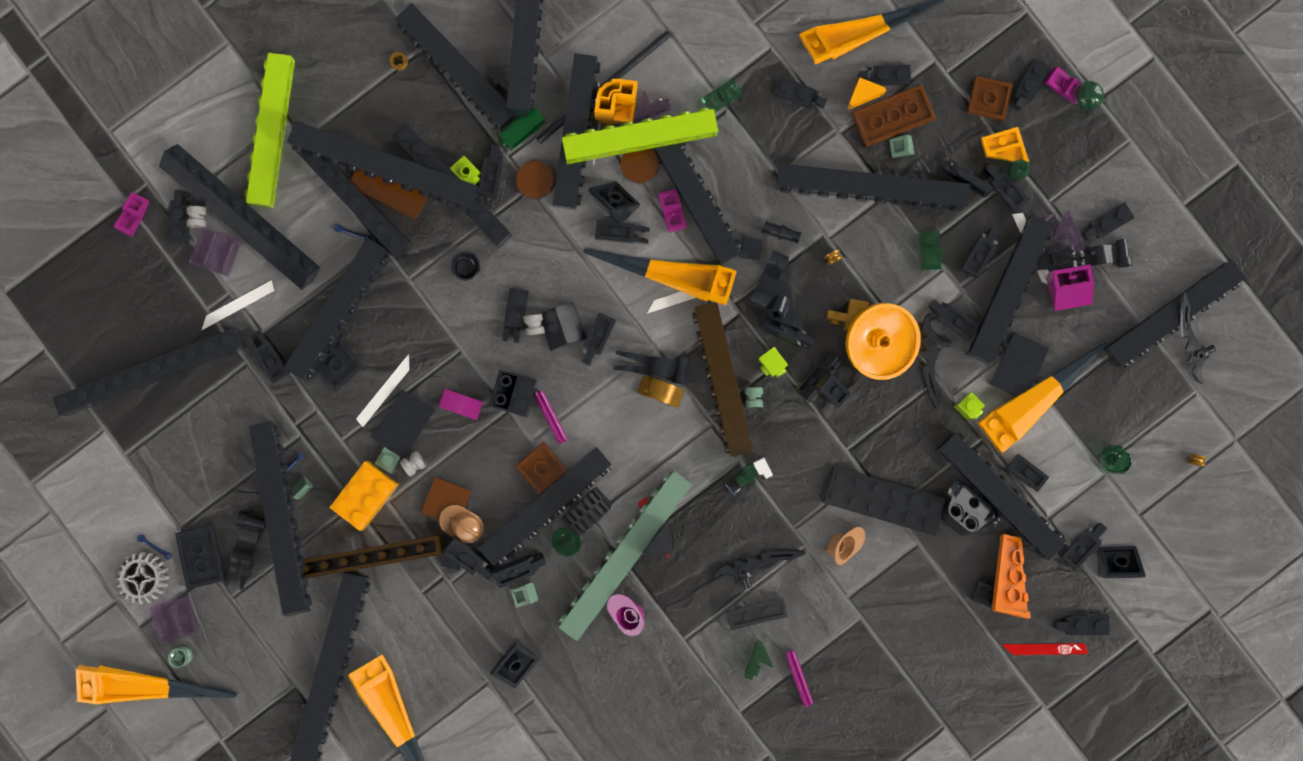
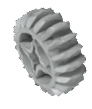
(142, 570)

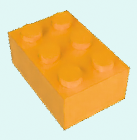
(364, 495)

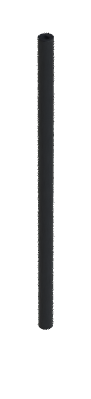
(617, 75)

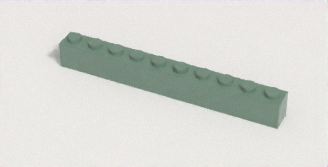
(624, 557)

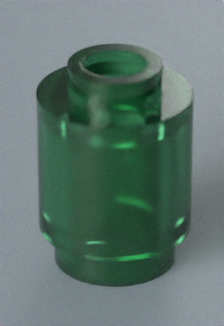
(1015, 174)

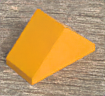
(865, 92)

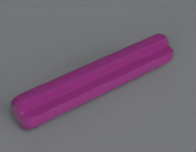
(550, 416)
(799, 678)

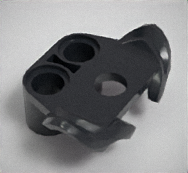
(983, 516)

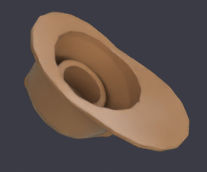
(461, 523)
(845, 545)

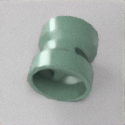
(753, 397)
(176, 659)

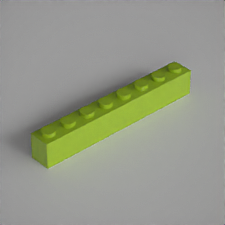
(270, 130)
(640, 136)

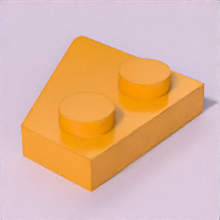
(1005, 146)

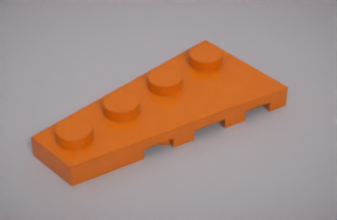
(1010, 579)

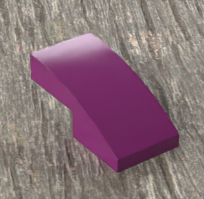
(1062, 84)
(672, 210)
(132, 214)
(460, 404)

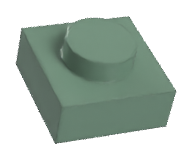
(388, 460)

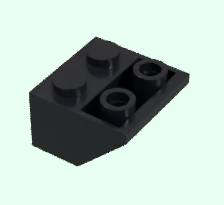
(513, 393)

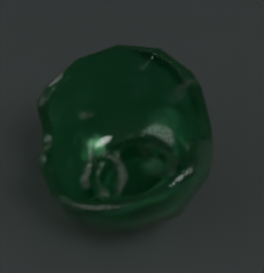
(1089, 95)
(1115, 460)
(566, 543)

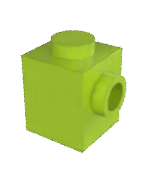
(466, 171)
(772, 363)
(969, 406)

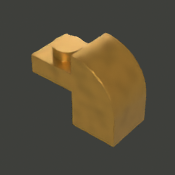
(853, 308)
(660, 391)

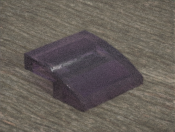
(215, 251)
(174, 620)

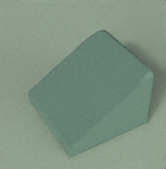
(901, 146)
(300, 488)
(524, 595)

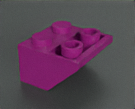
(1071, 287)

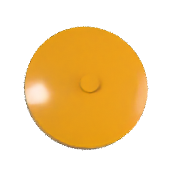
(883, 341)

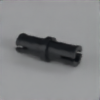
(781, 232)

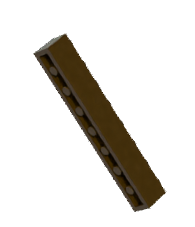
(723, 379)
(373, 556)

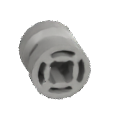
(196, 217)
(533, 323)
(413, 463)

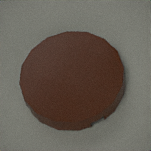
(639, 166)
(535, 180)

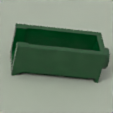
(521, 129)

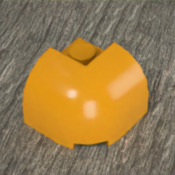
(616, 102)

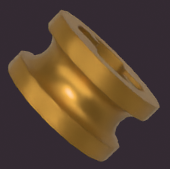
(400, 66)
(833, 257)
(1197, 460)

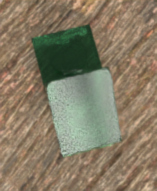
(930, 250)
(758, 655)

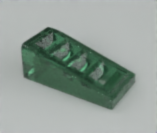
(707, 98)

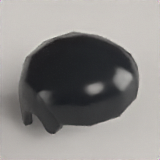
(465, 266)

